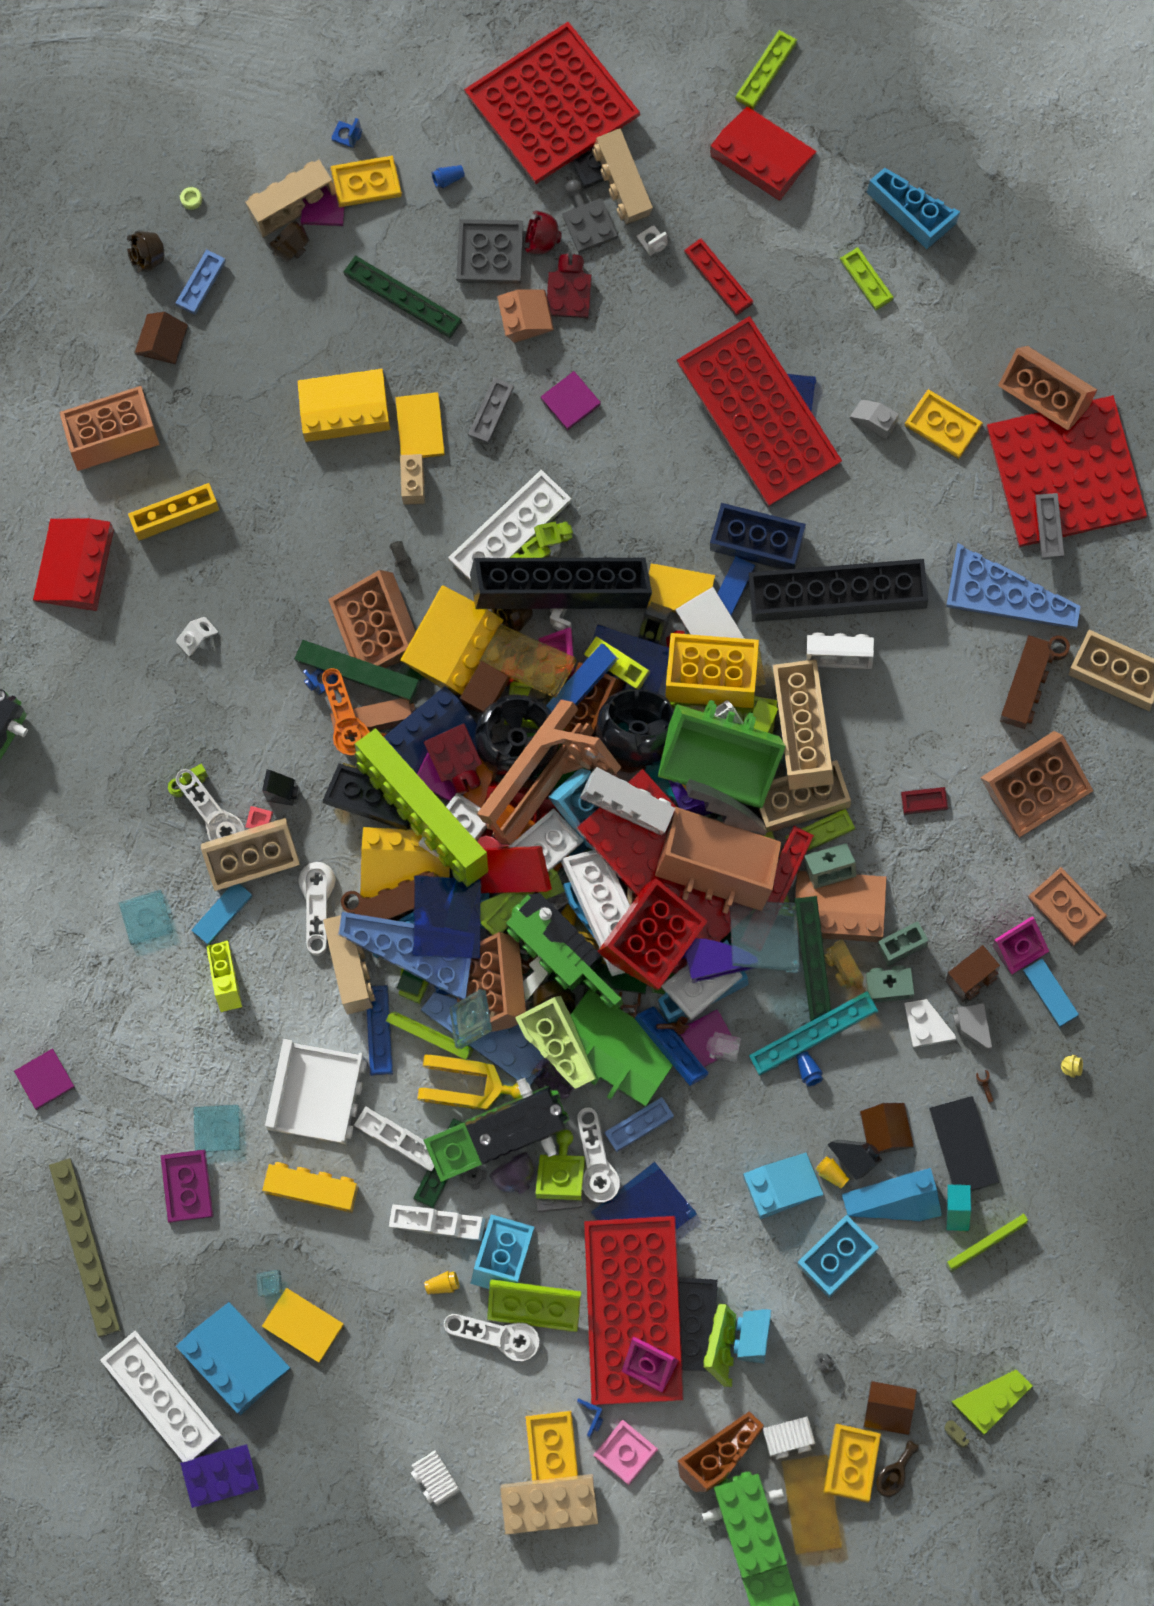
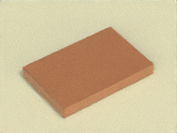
(1067, 906)

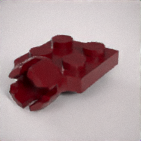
(569, 288)
(455, 758)

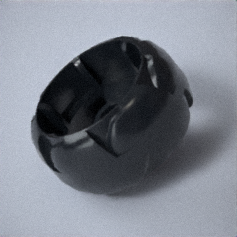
(635, 708)
(513, 709)

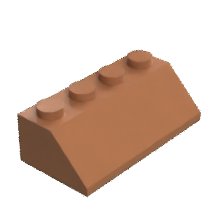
(1047, 387)

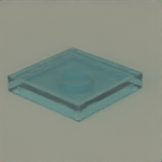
(146, 917)
(470, 1019)
(217, 1128)

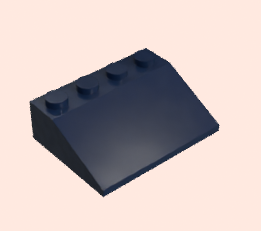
(432, 718)

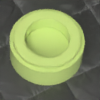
(191, 198)

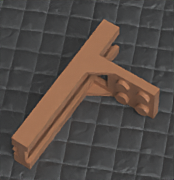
(577, 752)

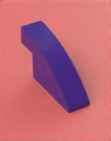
(710, 960)

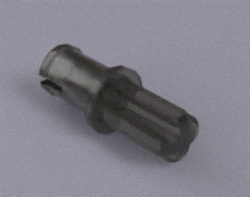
(403, 562)

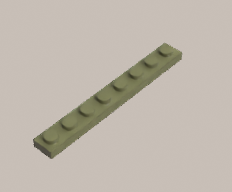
(84, 1247)

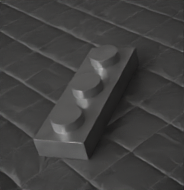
(491, 411)
(1049, 526)

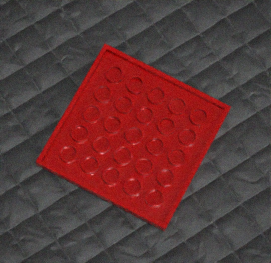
(551, 102)
(1083, 465)

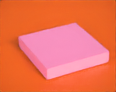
(625, 1452)

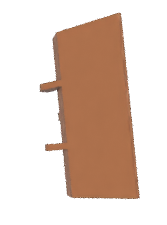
(718, 860)

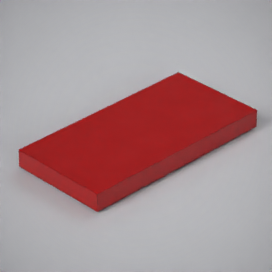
(515, 870)

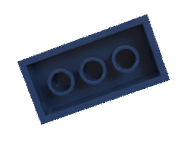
(757, 537)

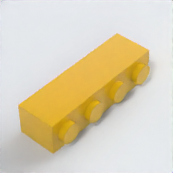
(173, 511)
(310, 1188)

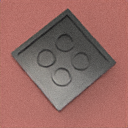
(490, 251)

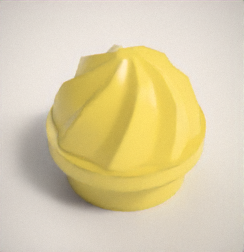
(1072, 1066)

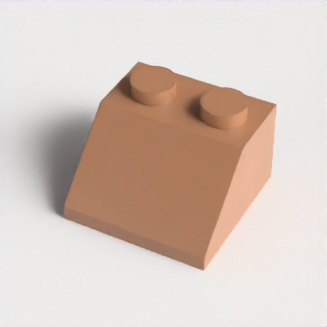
(525, 314)

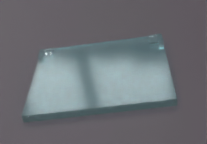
(765, 937)

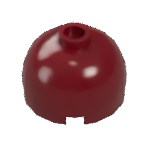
(542, 233)

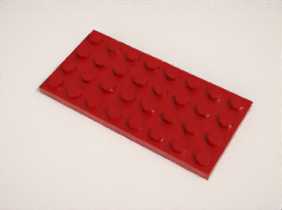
(759, 411)
(635, 854)
(630, 1296)

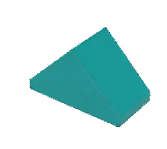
(958, 1207)

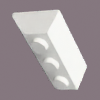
(841, 651)

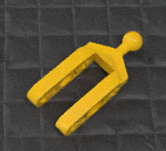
(492, 1089)

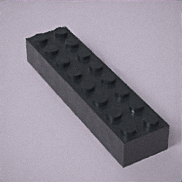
(560, 583)
(838, 590)

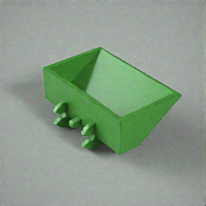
(721, 753)
(619, 1050)

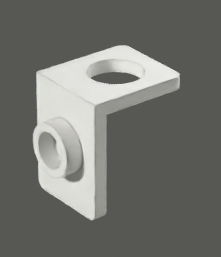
(656, 244)
(194, 635)

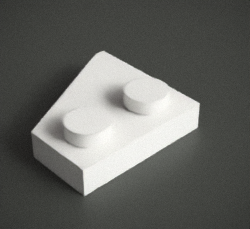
(926, 1025)

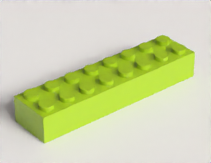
(421, 808)

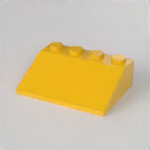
(343, 405)
(451, 640)
(712, 670)
(392, 857)

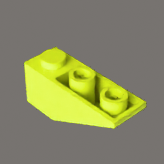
(625, 667)
(224, 976)

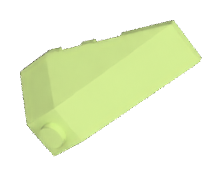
(555, 1036)

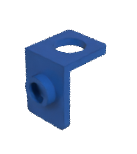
(353, 135)
(313, 684)
(597, 1422)

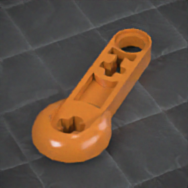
(344, 715)

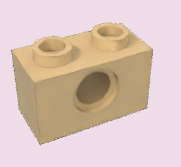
(412, 479)

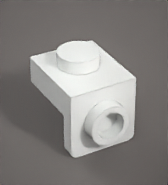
(557, 620)

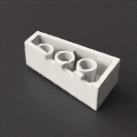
(627, 801)

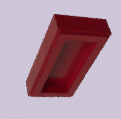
(924, 800)

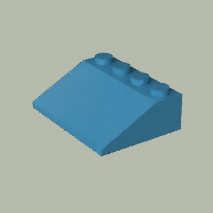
(233, 1358)

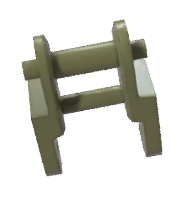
(956, 1434)

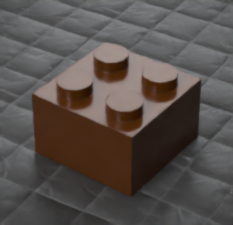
(973, 973)

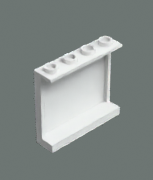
(315, 1092)

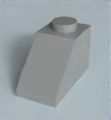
(875, 417)
(973, 1025)

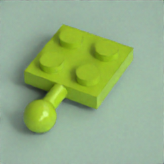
(561, 1174)

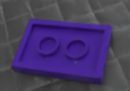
(219, 1475)

